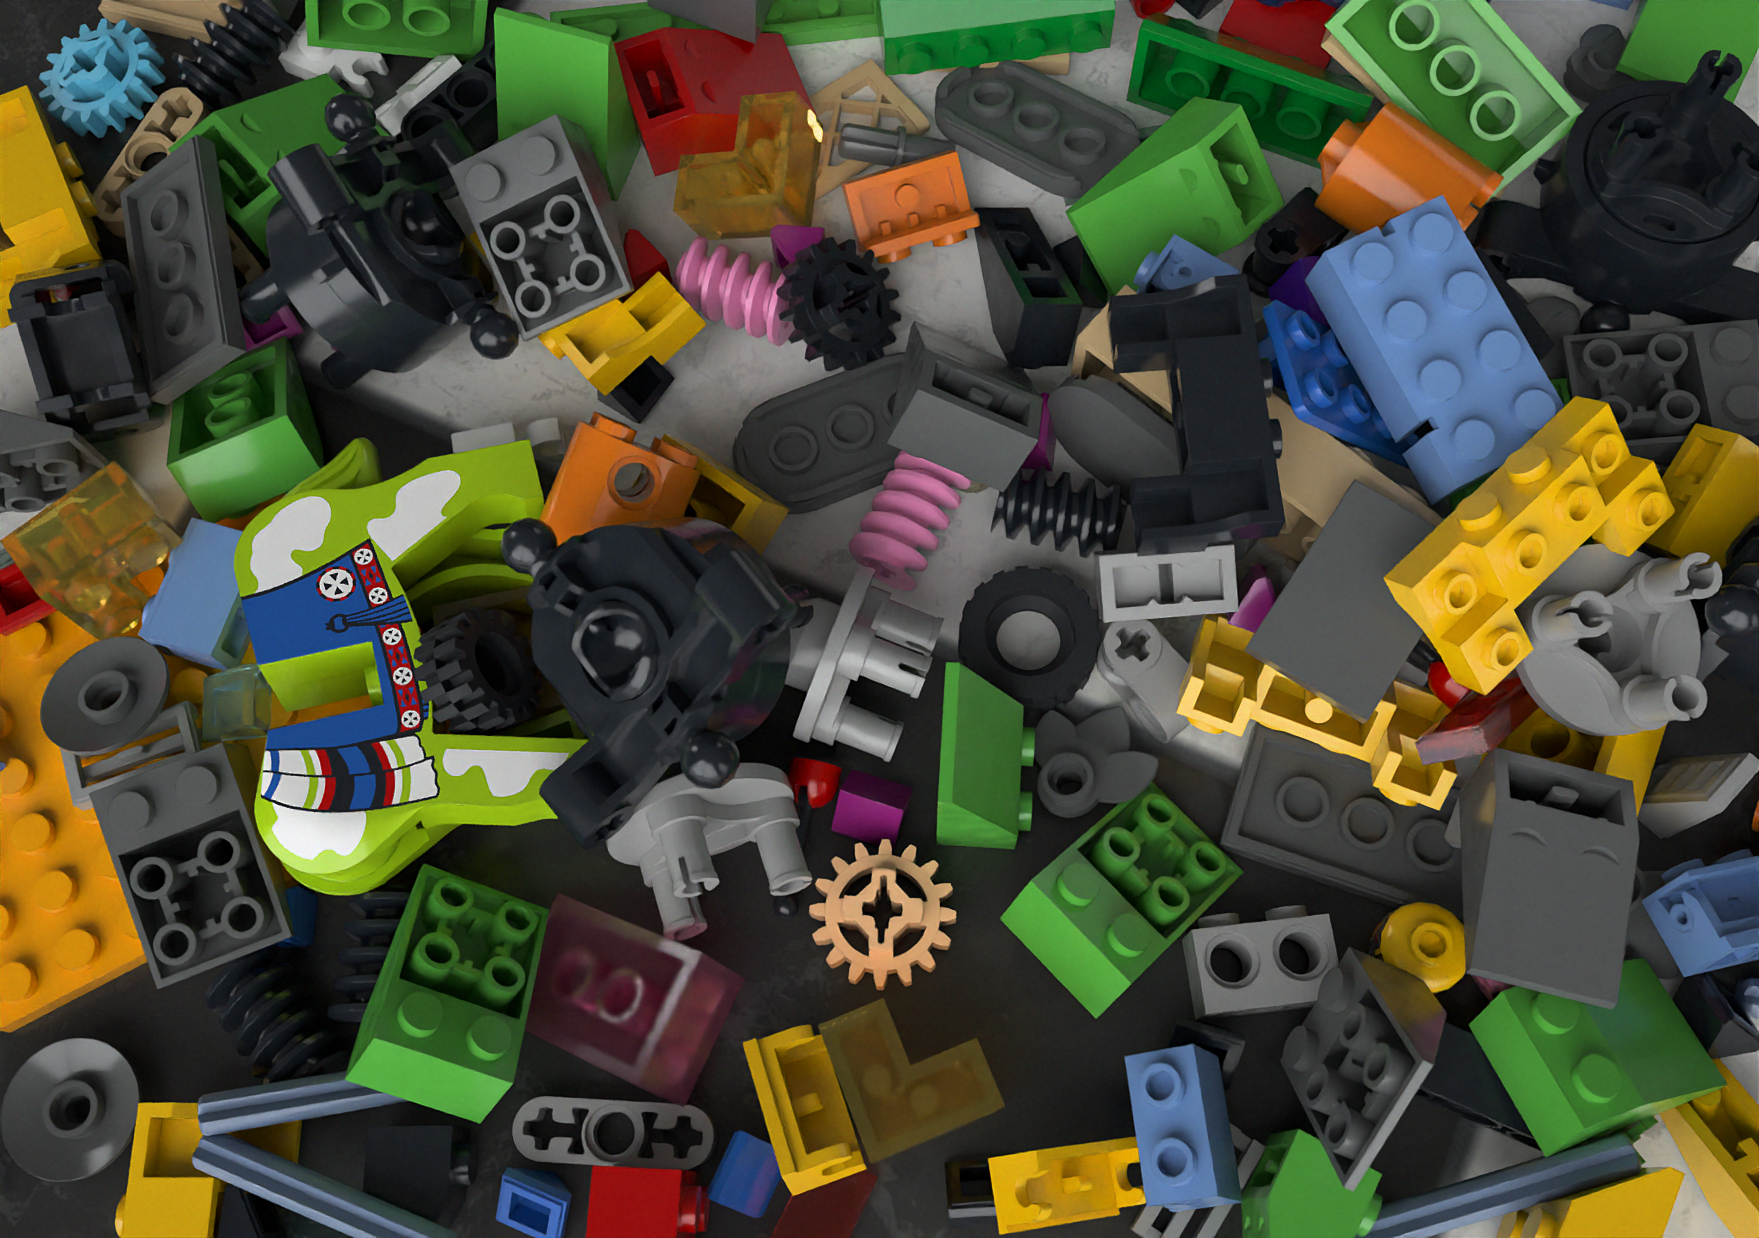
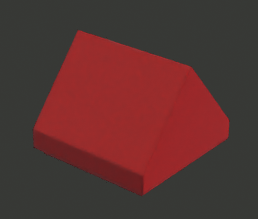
(643, 260)
(19, 601)

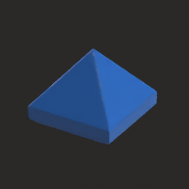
(534, 1202)

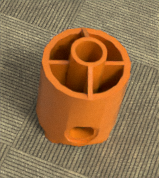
(1395, 165)
(585, 488)

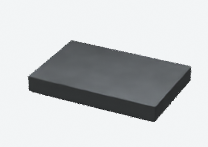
(1336, 616)

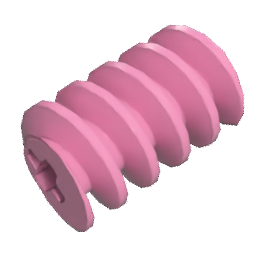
(733, 291)
(902, 519)

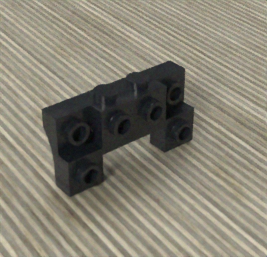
(1218, 412)

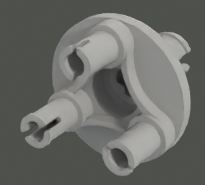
(1617, 640)
(842, 646)
(685, 825)

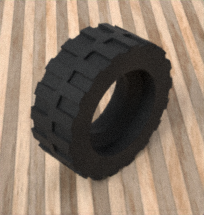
(1042, 593)

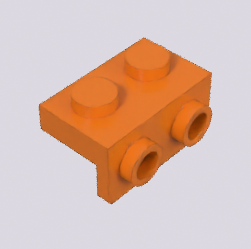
(910, 206)

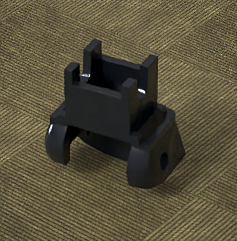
(83, 348)

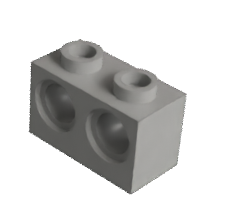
(1165, 584)
(1264, 979)

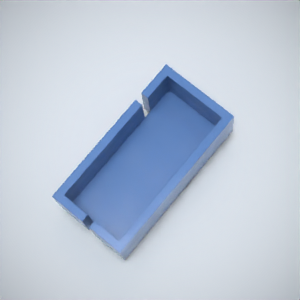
(1434, 346)

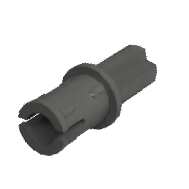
(887, 146)

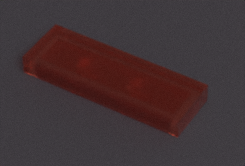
(1477, 723)

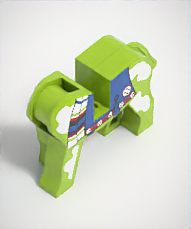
(335, 613)

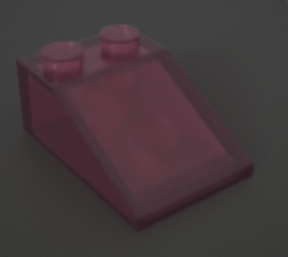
(628, 999)

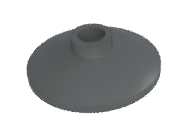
(105, 696)
(42, 1103)

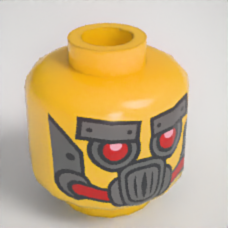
(1422, 942)

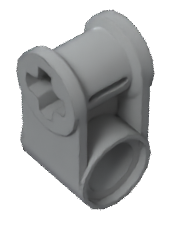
(1148, 681)

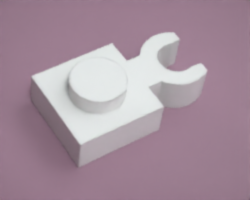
(337, 63)
(414, 90)
(545, 438)

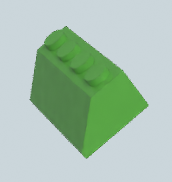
(1460, 75)

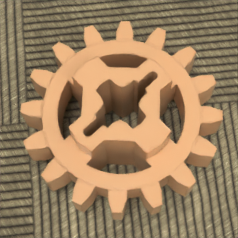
(851, 911)

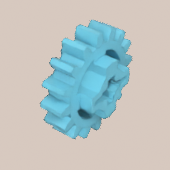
(102, 77)

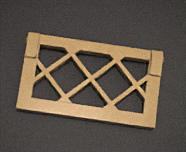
(888, 103)

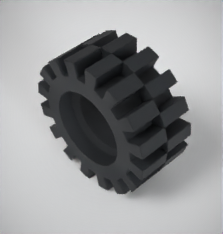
(477, 673)

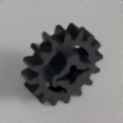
(838, 304)

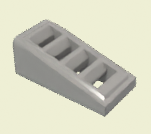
(1693, 790)

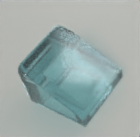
(236, 704)

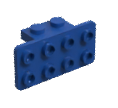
(1323, 383)

